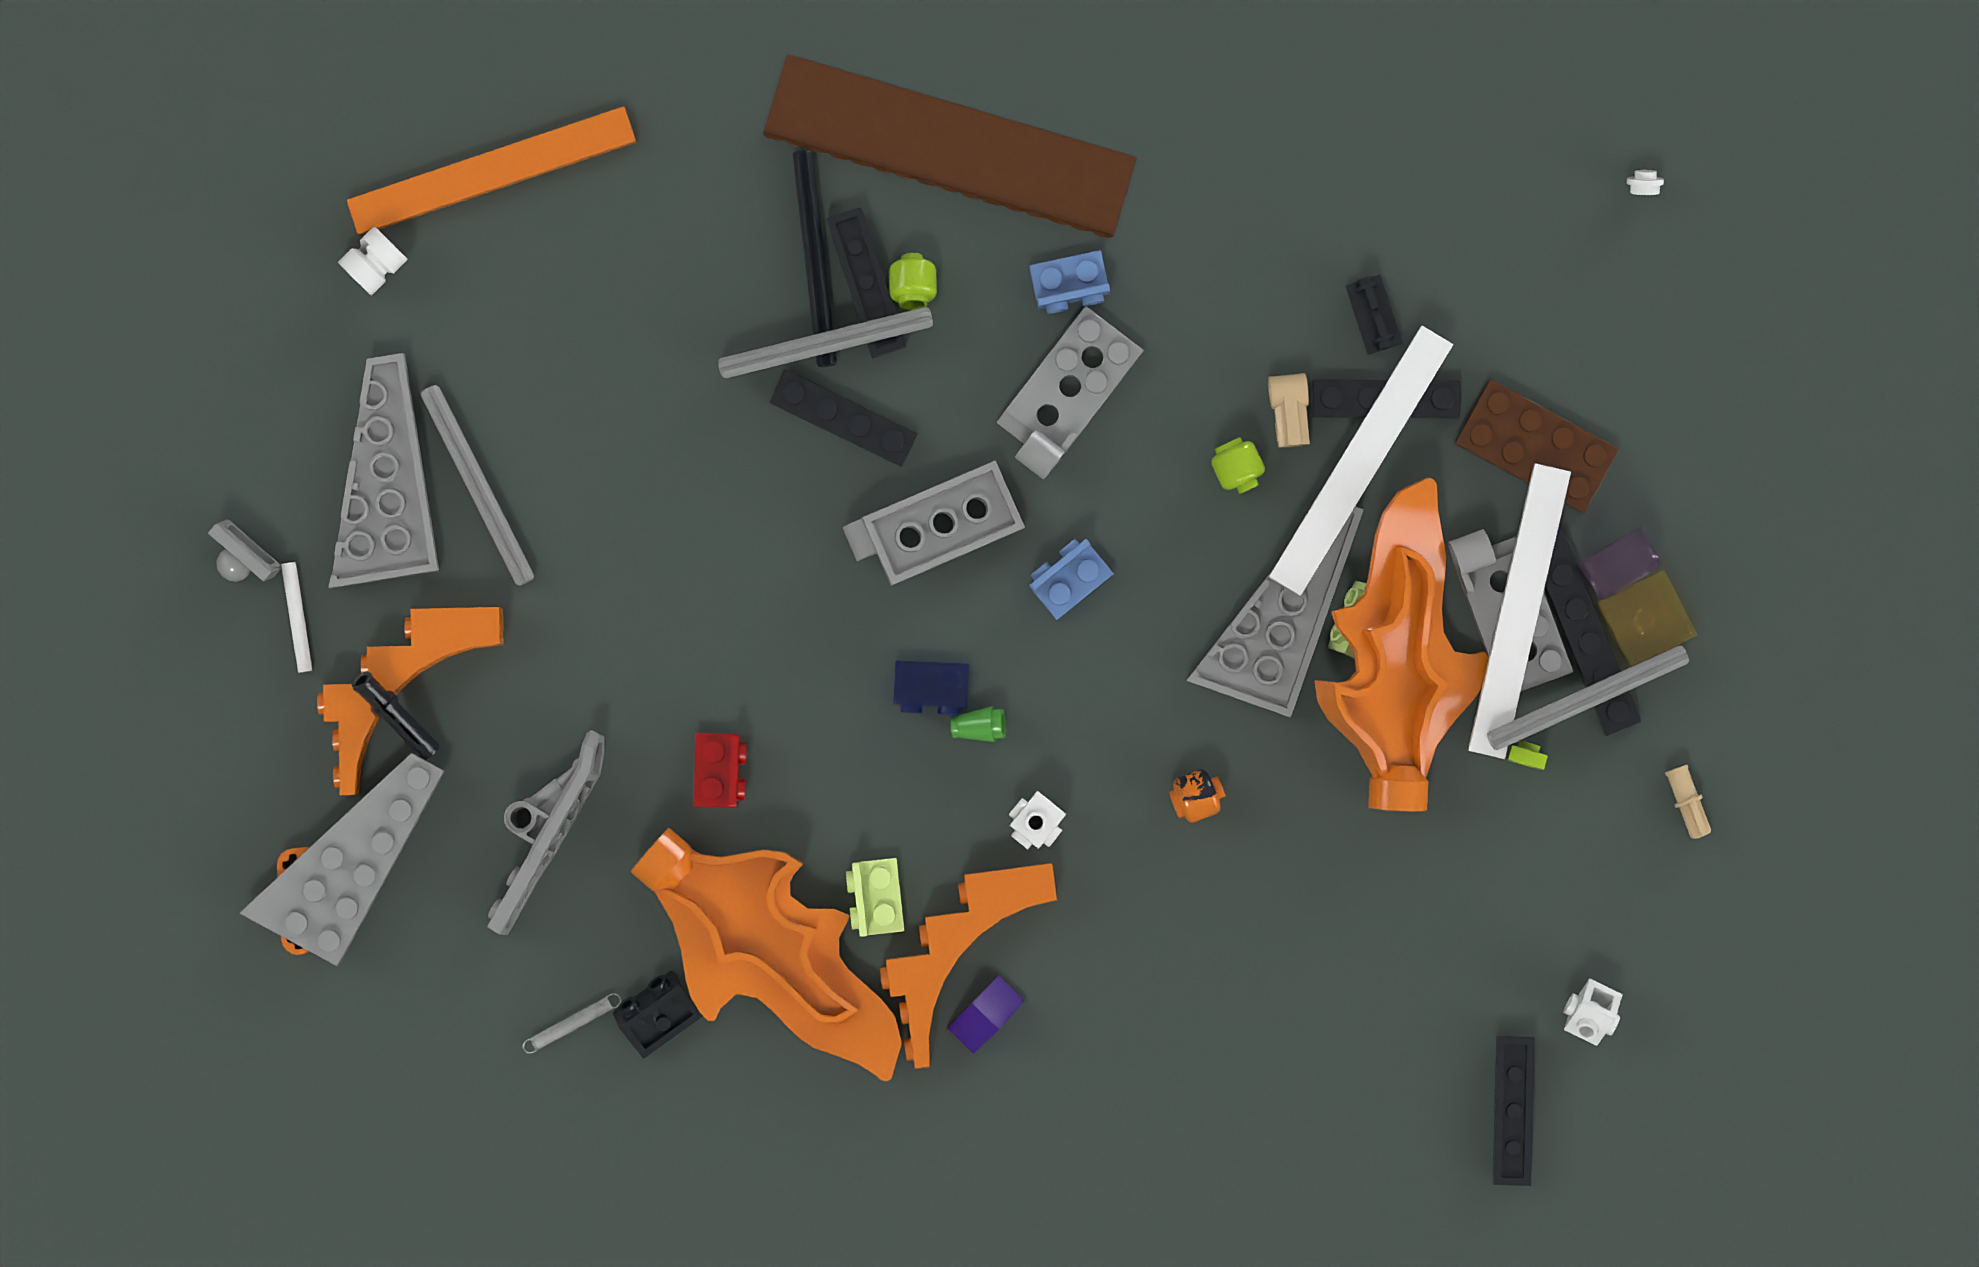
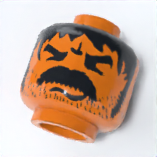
(1196, 796)

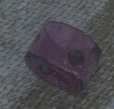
(1620, 564)

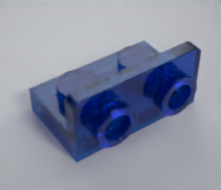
(931, 685)

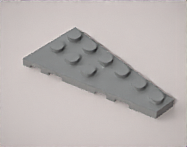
(385, 499)
(1275, 635)

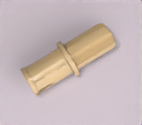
(1688, 802)

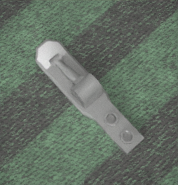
(552, 815)

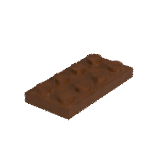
(1519, 433)

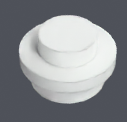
(1645, 182)

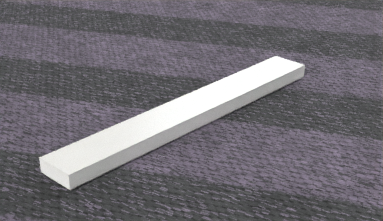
(1360, 460)
(1520, 605)

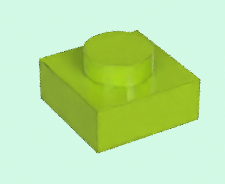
(1527, 755)

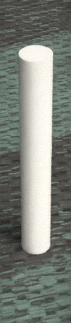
(296, 617)

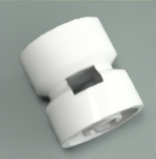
(372, 260)

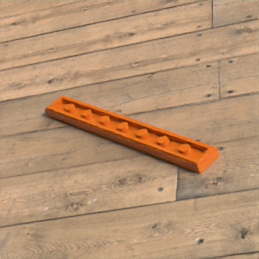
(491, 171)

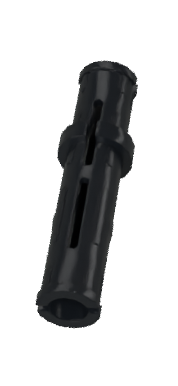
(385, 705)

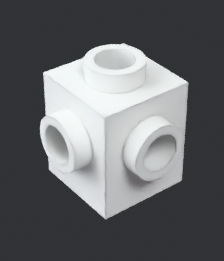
(1050, 816)
(1593, 1012)

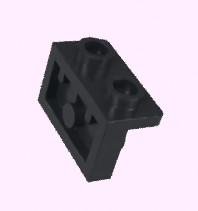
(656, 1014)

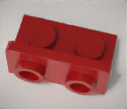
(717, 770)

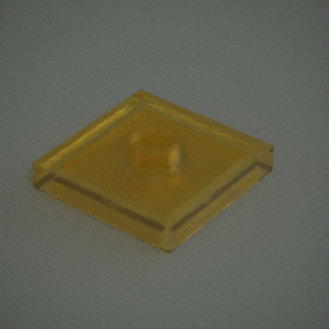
(1647, 619)

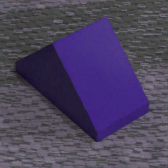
(986, 1014)

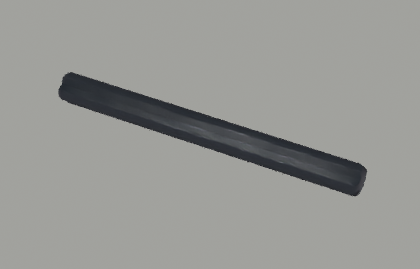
(813, 249)

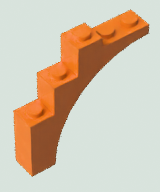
(434, 637)
(921, 976)

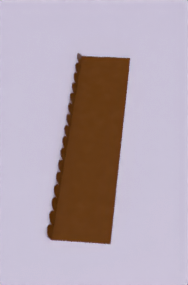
(949, 146)

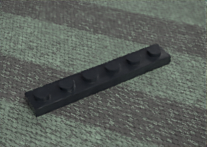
(1586, 635)

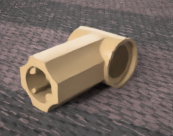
(1289, 400)

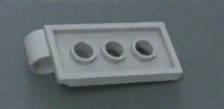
(1048, 444)
(881, 530)
(1474, 564)

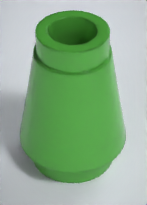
(981, 725)

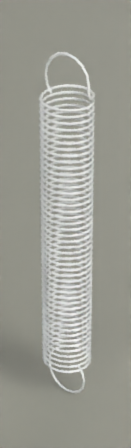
(539, 1043)

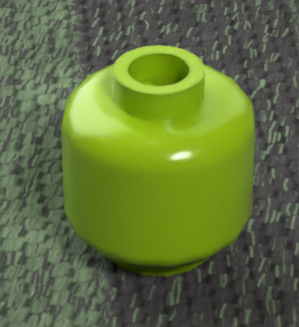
(912, 281)
(1237, 465)

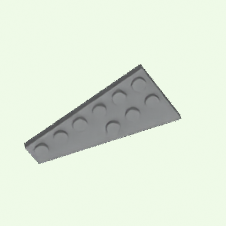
(335, 882)

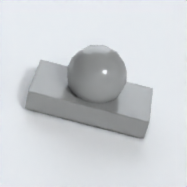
(241, 554)

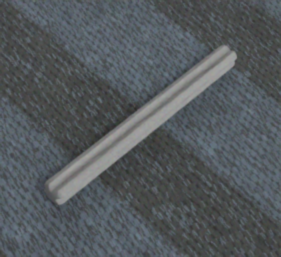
(825, 342)
(477, 485)
(1587, 697)

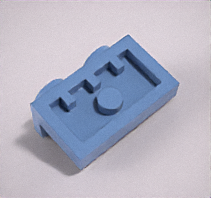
(1070, 281)
(1070, 578)

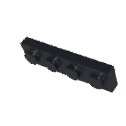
(864, 275)
(1357, 397)
(843, 418)
(1513, 1110)

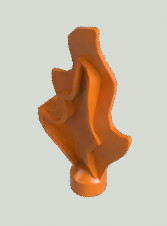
(1406, 673)
(757, 941)

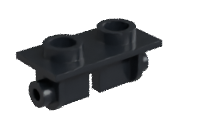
(1373, 314)

